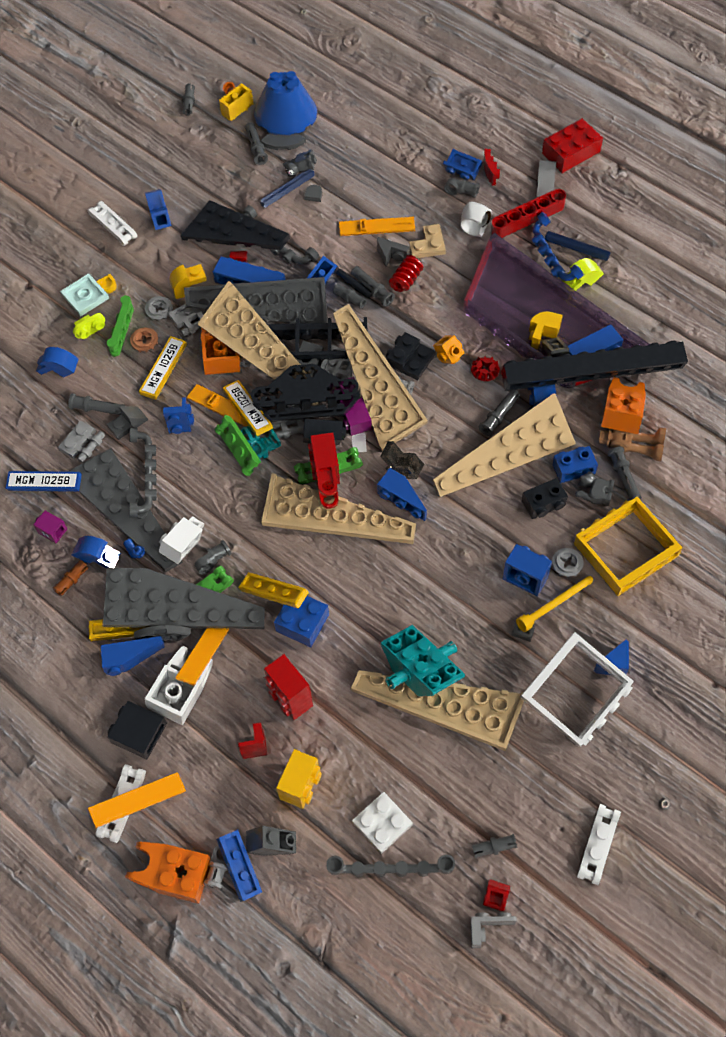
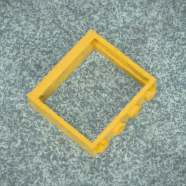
(637, 507)

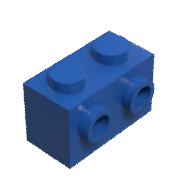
(574, 464)

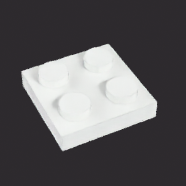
(382, 822)

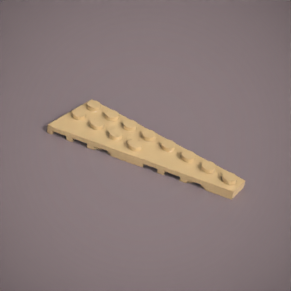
(244, 331)
(386, 398)
(528, 438)
(299, 508)

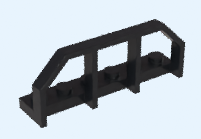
(311, 331)

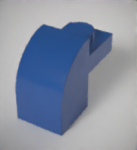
(158, 209)
(57, 360)
(96, 550)

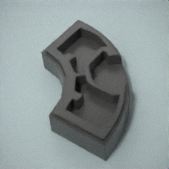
(277, 142)
(167, 632)

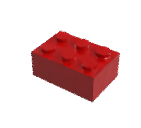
(572, 145)
(288, 687)

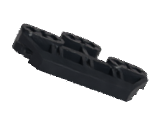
(306, 391)

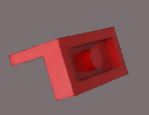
(255, 747)

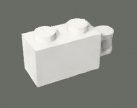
(181, 539)

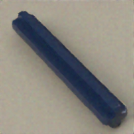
(286, 188)
(577, 245)

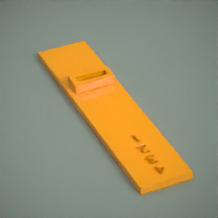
(376, 226)
(215, 403)
(201, 655)
(136, 800)

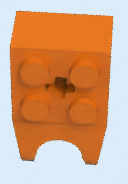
(217, 356)
(624, 407)
(164, 871)

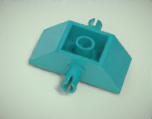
(420, 662)

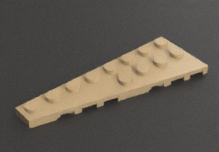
(466, 710)

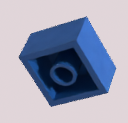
(527, 569)
(302, 623)

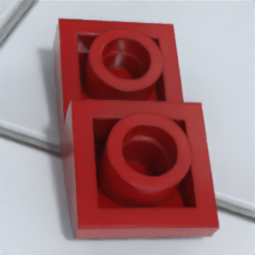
(490, 167)

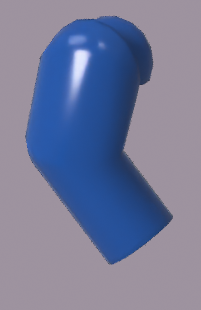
(134, 551)

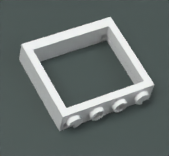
(610, 706)

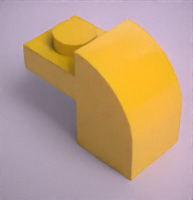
(185, 277)
(546, 325)

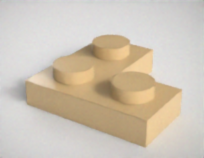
(431, 245)

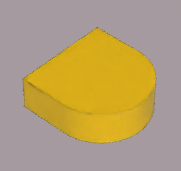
(107, 283)

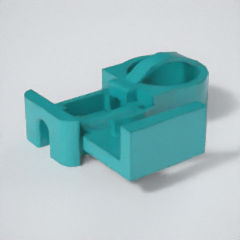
(264, 445)

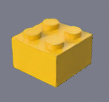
(298, 779)

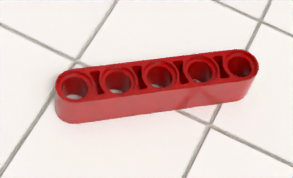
(527, 213)

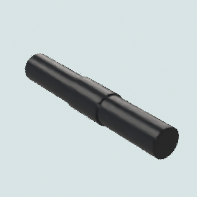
(354, 283)

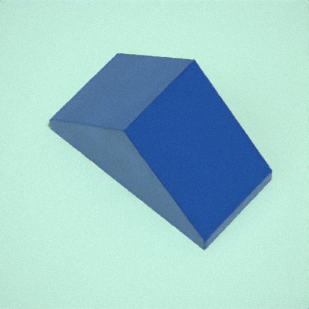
(618, 657)

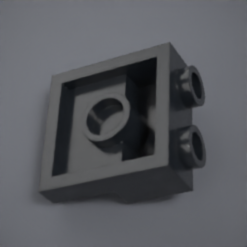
(410, 356)

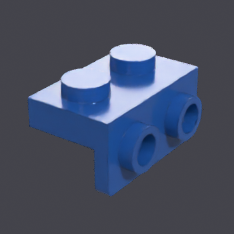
(463, 165)
(179, 418)

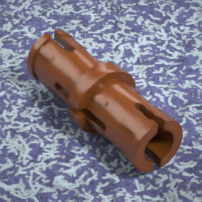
(70, 578)

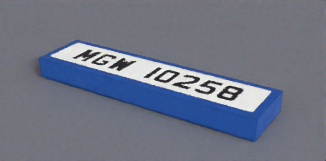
(43, 481)

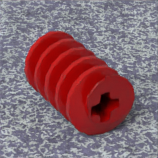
(406, 274)

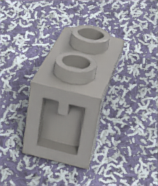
(478, 933)

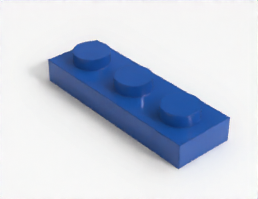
(239, 865)

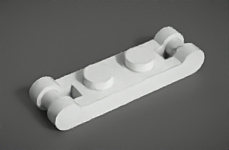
(112, 223)
(122, 787)
(598, 844)

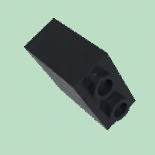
(317, 427)
(136, 729)

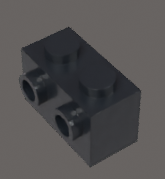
(544, 498)

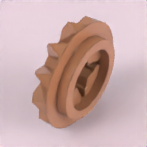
(137, 338)

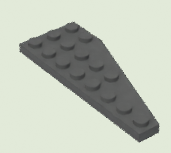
(154, 599)

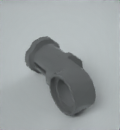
(462, 186)
(206, 562)

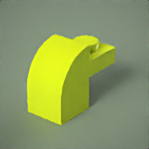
(591, 274)

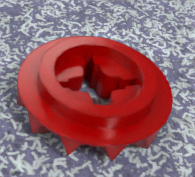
(483, 374)

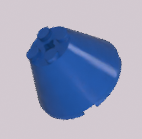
(285, 105)

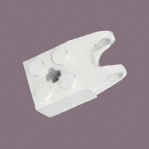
(179, 706)

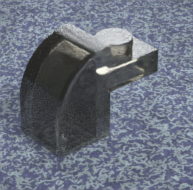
(404, 463)

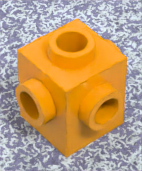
(448, 349)

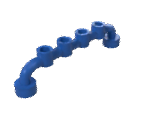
(551, 259)

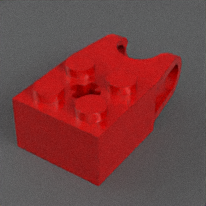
(325, 467)

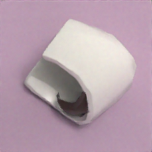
(475, 218)

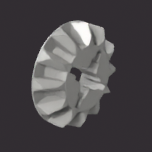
(157, 302)
(564, 555)

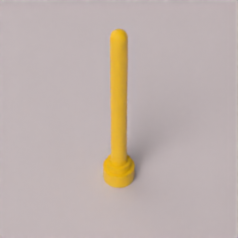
(526, 622)

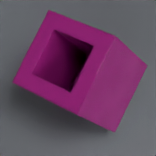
(50, 526)

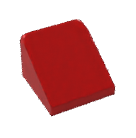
(241, 256)
(496, 895)

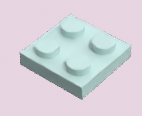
(84, 294)

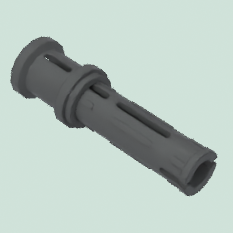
(257, 147)
(378, 290)
(88, 404)
(495, 417)
(623, 465)

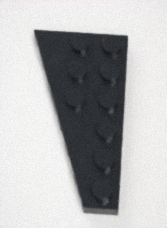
(230, 227)

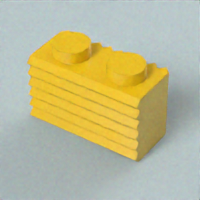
(236, 102)

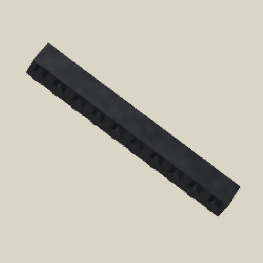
(594, 365)

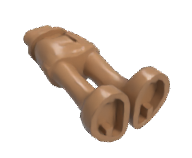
(624, 439)

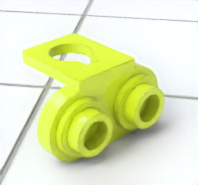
(88, 325)

